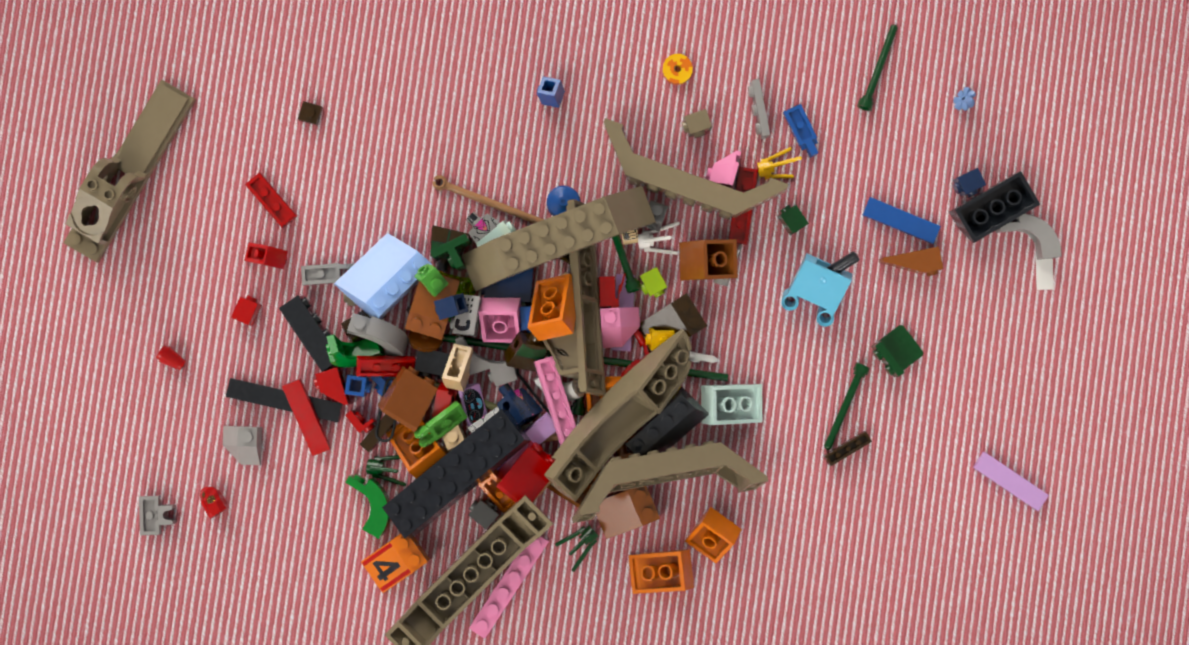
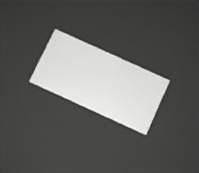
(1044, 274)

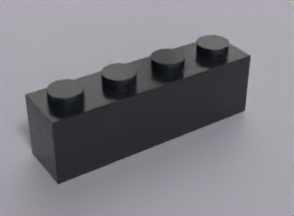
(308, 329)

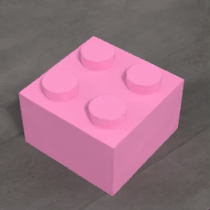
(500, 319)

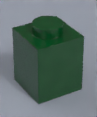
(792, 219)

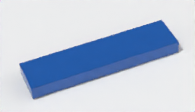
(901, 220)

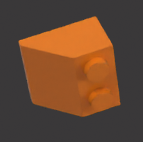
(713, 535)

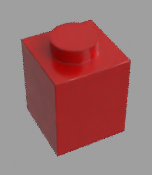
(246, 310)

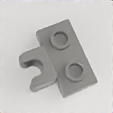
(153, 515)

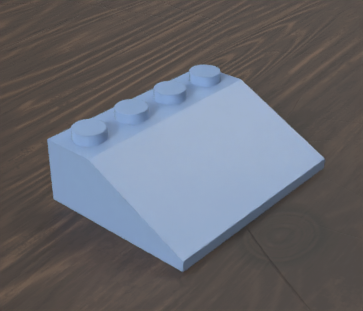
(382, 276)

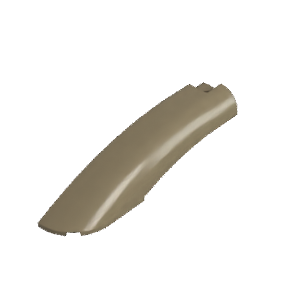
(619, 415)

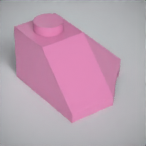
(724, 170)
(618, 325)

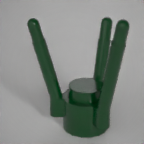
(376, 468)
(587, 536)

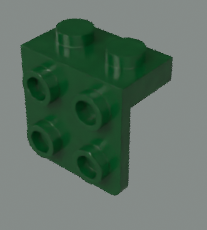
(897, 351)

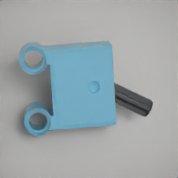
(820, 284)

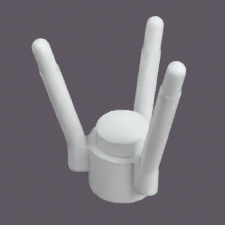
(646, 240)

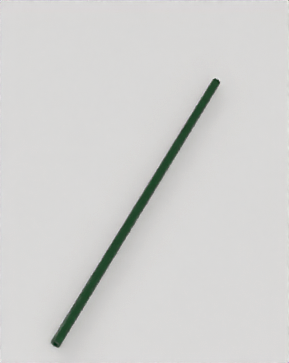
(607, 360)

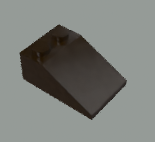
(675, 316)

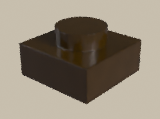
(310, 113)

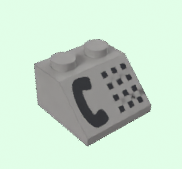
(468, 322)

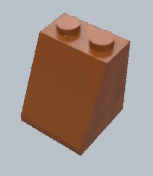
(708, 259)
(408, 397)

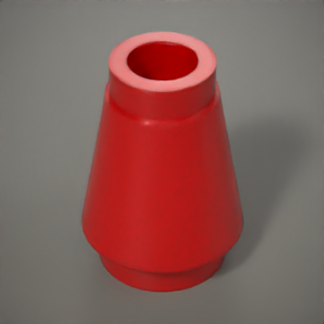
(170, 358)

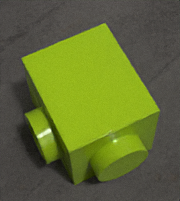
(653, 283)

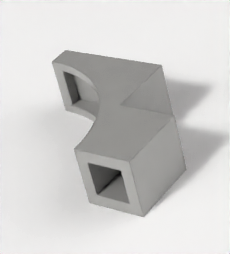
(499, 371)

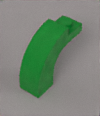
(345, 353)
(378, 498)

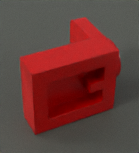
(357, 419)

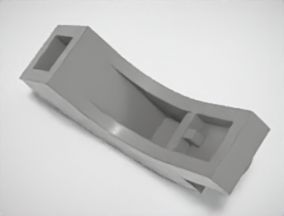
(1041, 233)
(381, 332)

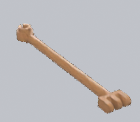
(484, 200)

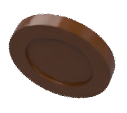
(423, 342)

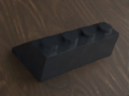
(994, 207)
(669, 426)

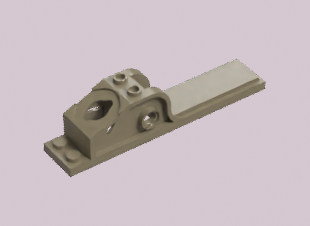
(138, 160)
(584, 347)

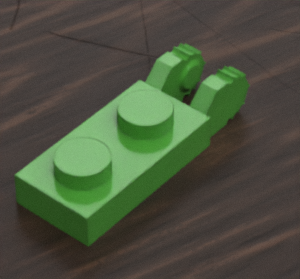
(440, 424)

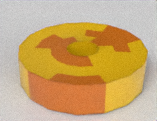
(671, 75)

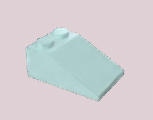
(732, 403)

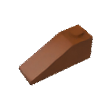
(920, 261)

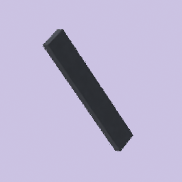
(277, 399)

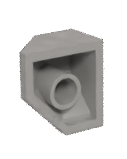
(244, 443)

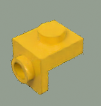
(657, 337)

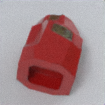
(213, 501)

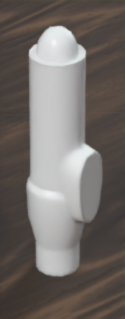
(697, 357)

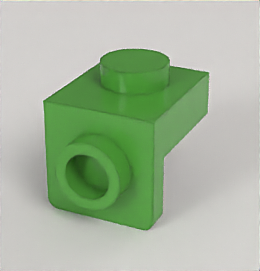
(431, 279)

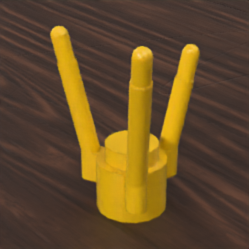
(765, 167)

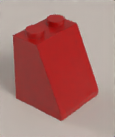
(525, 473)

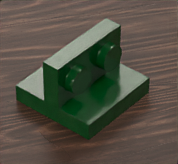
(451, 248)

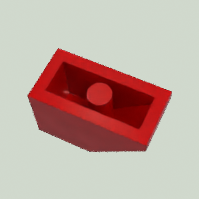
(266, 255)
(332, 385)

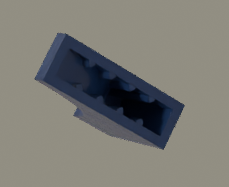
(513, 287)

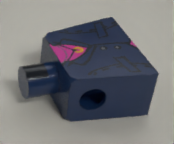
(519, 404)

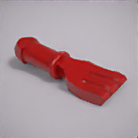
(641, 340)

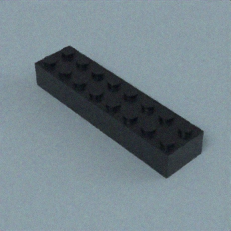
(456, 474)

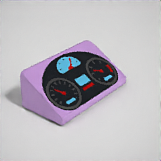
(473, 403)

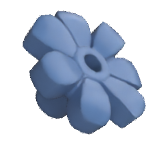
(964, 99)

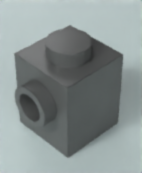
(659, 212)
(483, 512)

